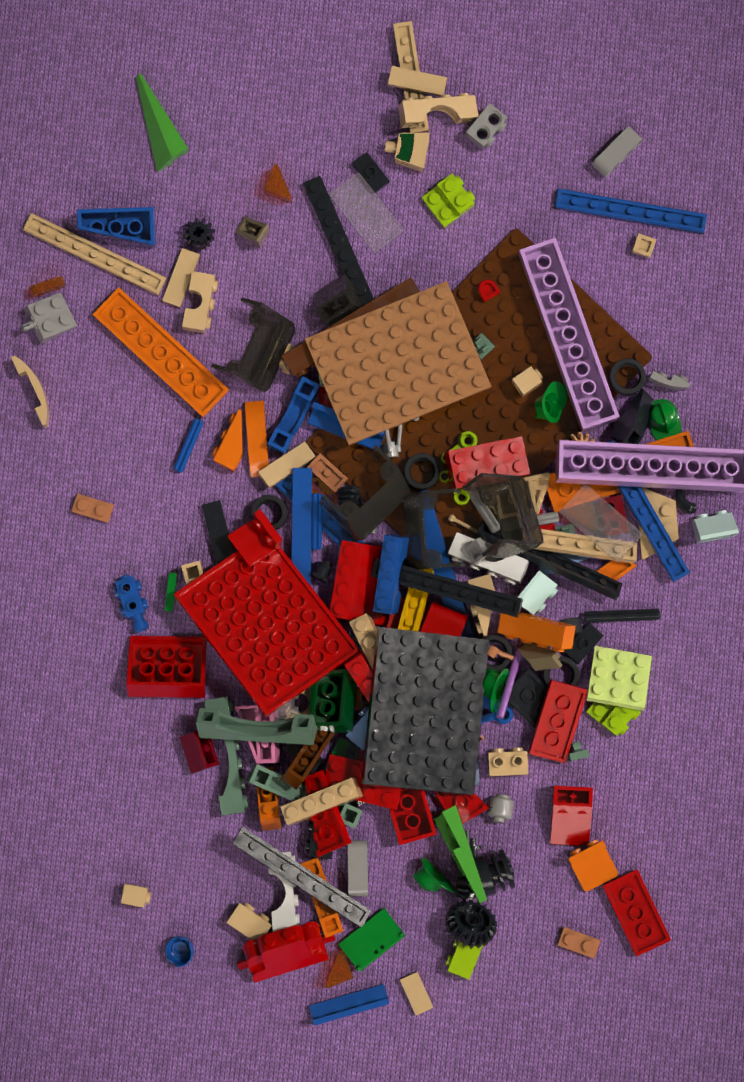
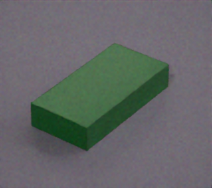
(171, 589)

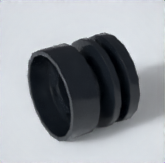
(495, 872)

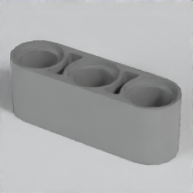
(617, 151)
(358, 868)

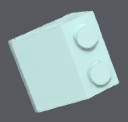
(714, 527)
(537, 592)

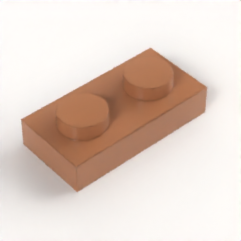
(328, 473)
(92, 508)
(578, 942)

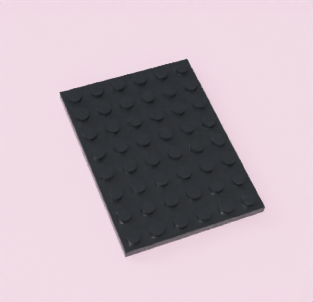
(425, 711)

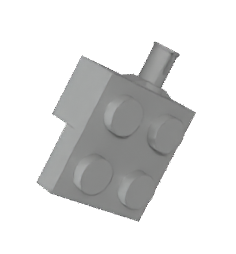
(49, 318)

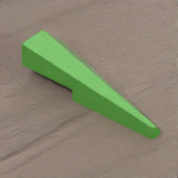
(163, 136)
(456, 840)

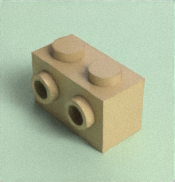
(508, 763)

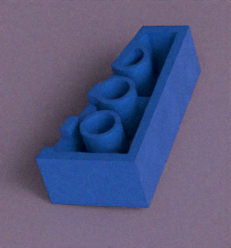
(121, 223)

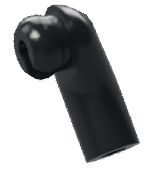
(683, 504)

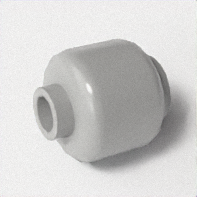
(500, 808)

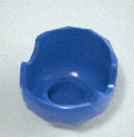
(179, 951)

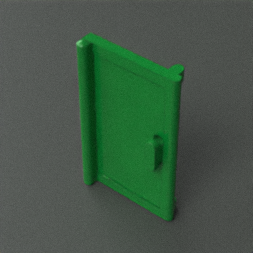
(373, 937)

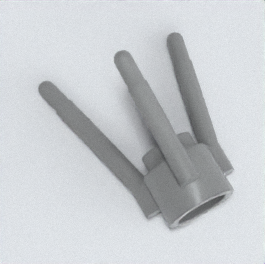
(390, 448)

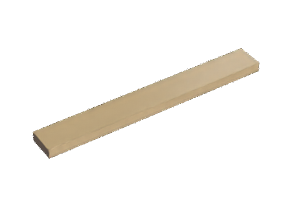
(94, 254)

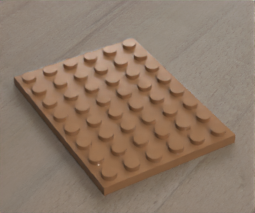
(397, 363)

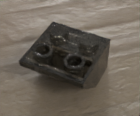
(337, 300)

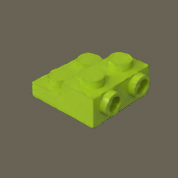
(449, 200)
(612, 717)

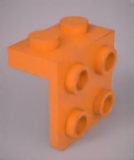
(592, 865)

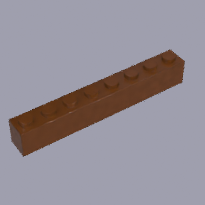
(300, 359)

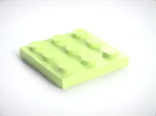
(619, 678)

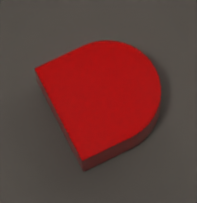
(488, 290)

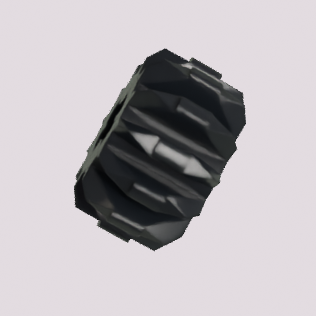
(207, 235)
(350, 493)
(462, 888)

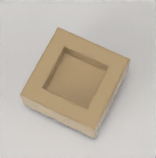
(644, 245)

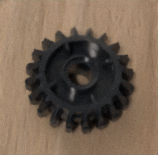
(471, 923)

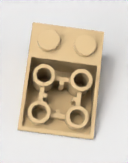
(483, 615)

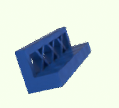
(326, 419)
(349, 1004)

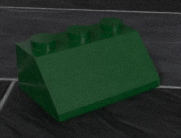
(334, 701)

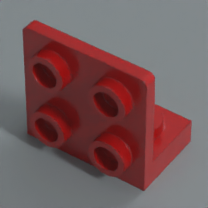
(255, 539)

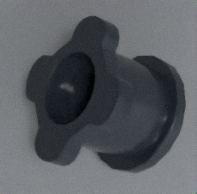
(323, 570)

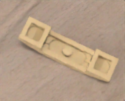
(43, 410)

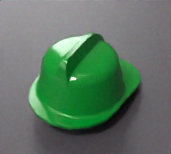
(551, 403)
(664, 419)
(494, 686)
(431, 879)

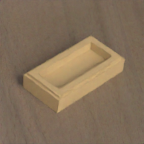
(416, 993)

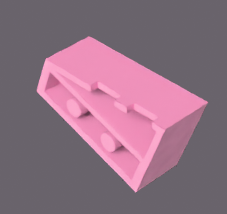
(262, 751)

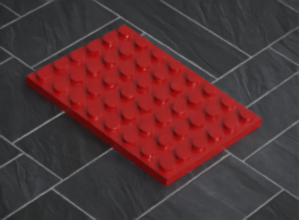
(267, 626)

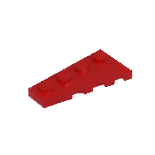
(467, 805)

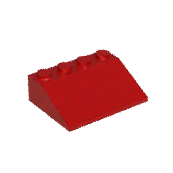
(353, 584)
(167, 666)

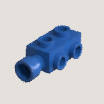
(129, 597)

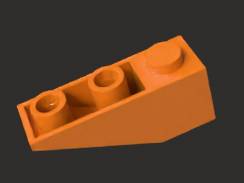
(231, 448)
(269, 808)

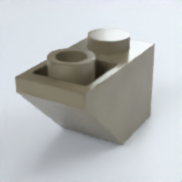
(539, 657)

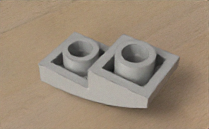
(676, 383)

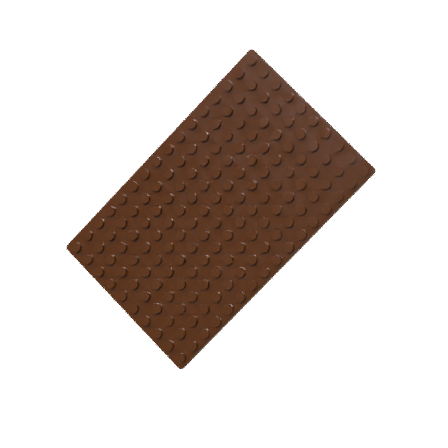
(500, 412)

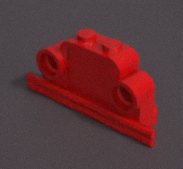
(284, 951)

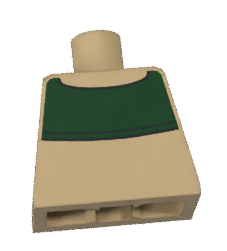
(410, 150)

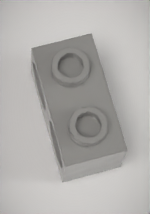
(483, 124)

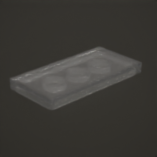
(366, 213)
(601, 523)

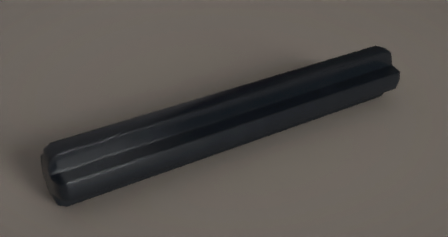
(621, 615)

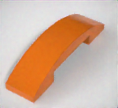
(256, 436)
(328, 918)

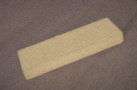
(417, 81)
(181, 278)
(284, 465)

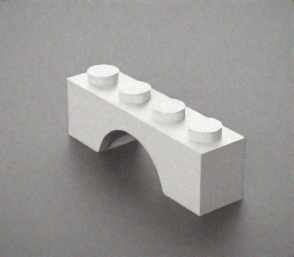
(511, 568)
(286, 915)

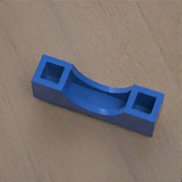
(294, 416)
(387, 589)

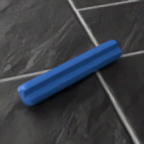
(188, 445)
(316, 522)

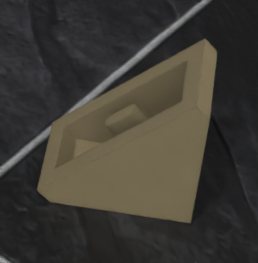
(253, 231)

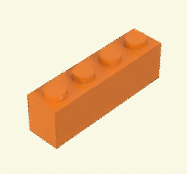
(538, 630)

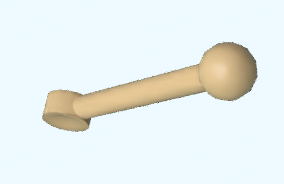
(452, 518)

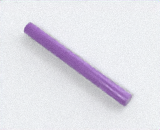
(509, 684)

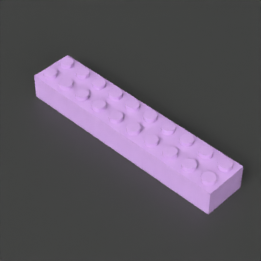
(568, 335)
(649, 466)

